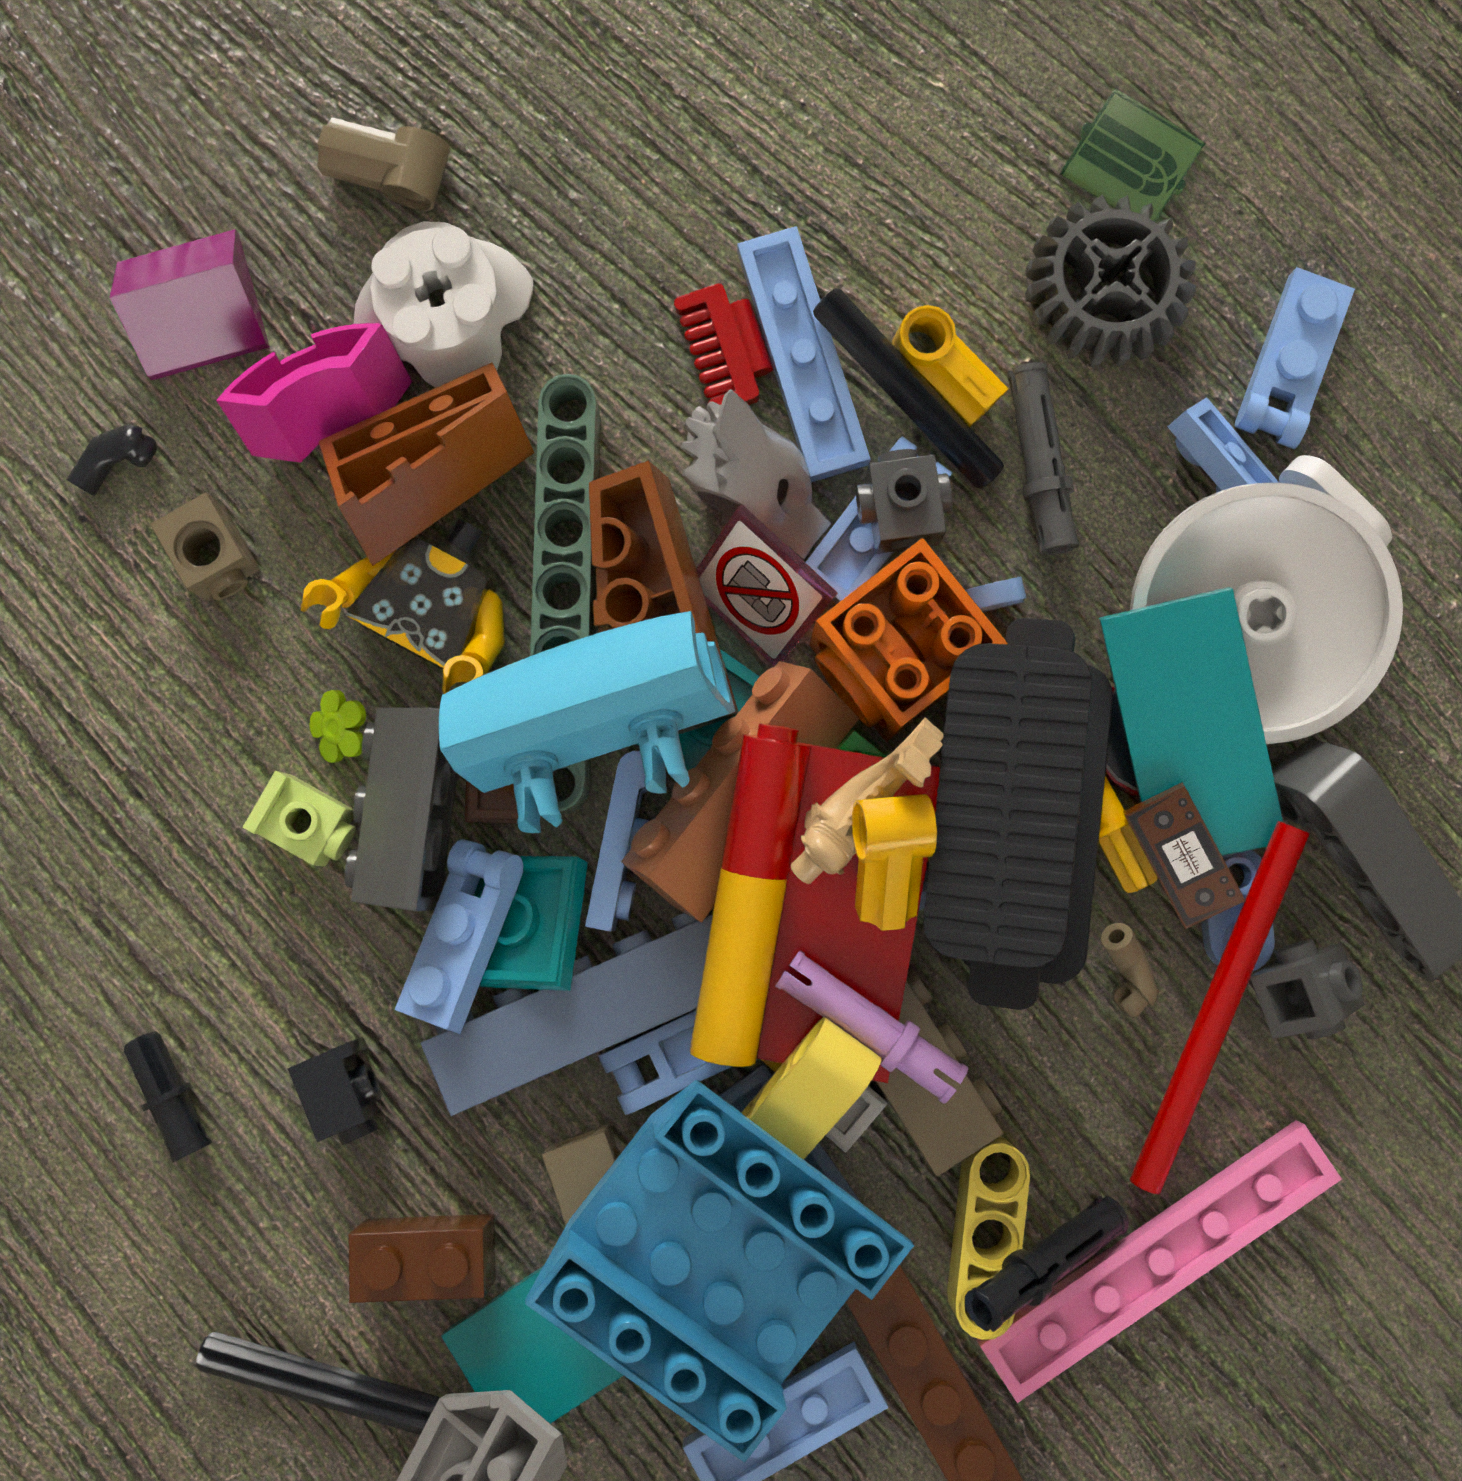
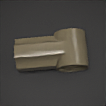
(400, 165)

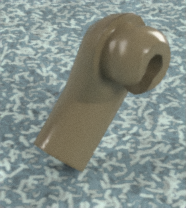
(1132, 963)

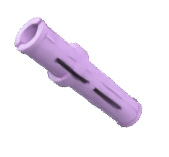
(873, 1027)

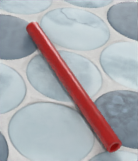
(1219, 1007)

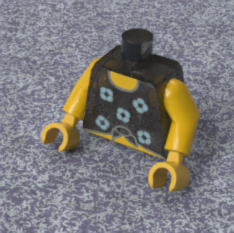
(423, 603)

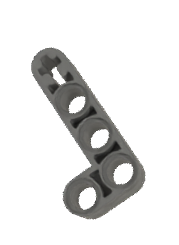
(1376, 852)

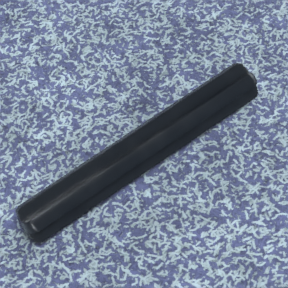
(908, 388)
(315, 1382)

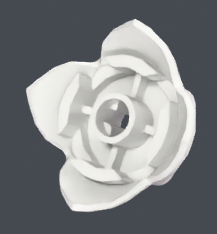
(483, 295)

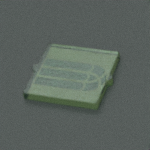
(1132, 155)

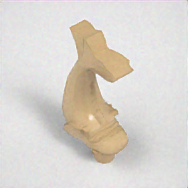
(829, 826)

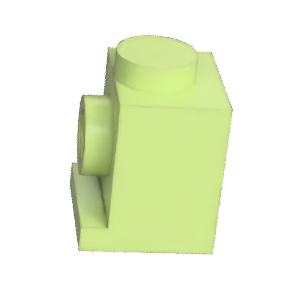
(279, 807)

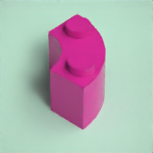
(316, 392)

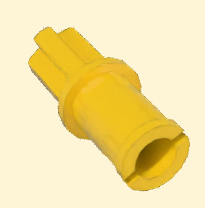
(1122, 846)

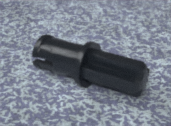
(166, 1095)

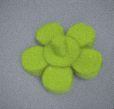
(338, 726)

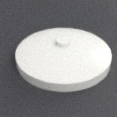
(1309, 594)

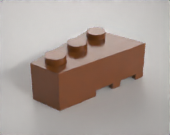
(423, 459)

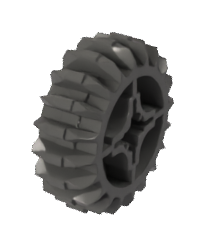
(1081, 245)

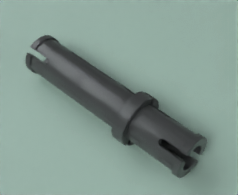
(1045, 472)

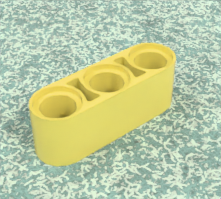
(813, 1087)
(982, 1202)

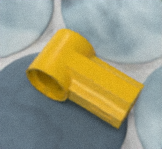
(953, 367)
(890, 844)

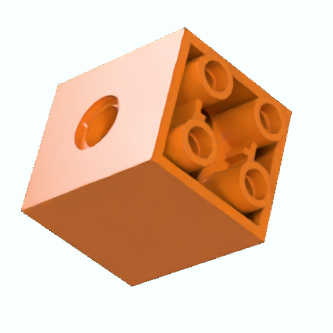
(897, 639)

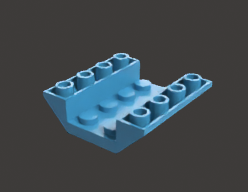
(711, 1265)

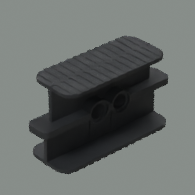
(1019, 812)

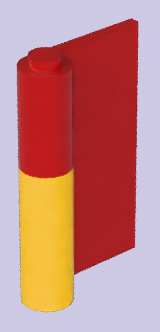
(770, 914)

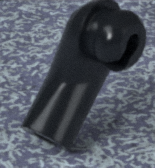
(106, 451)

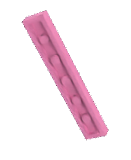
(1160, 1259)

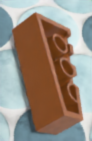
(644, 556)

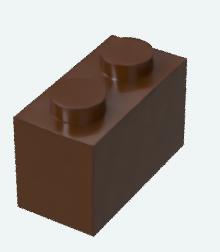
(422, 1258)

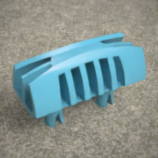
(583, 703)

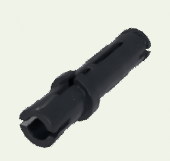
(1030, 1274)

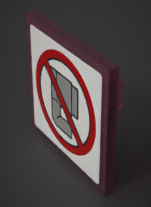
(762, 586)

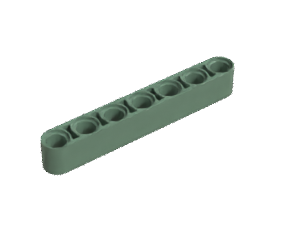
(559, 503)

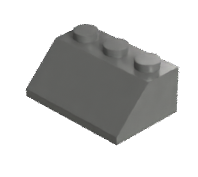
(402, 812)

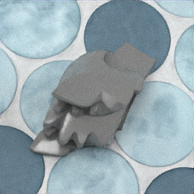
(753, 467)

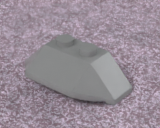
(486, 1440)

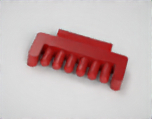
(736, 335)

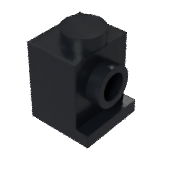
(338, 1093)

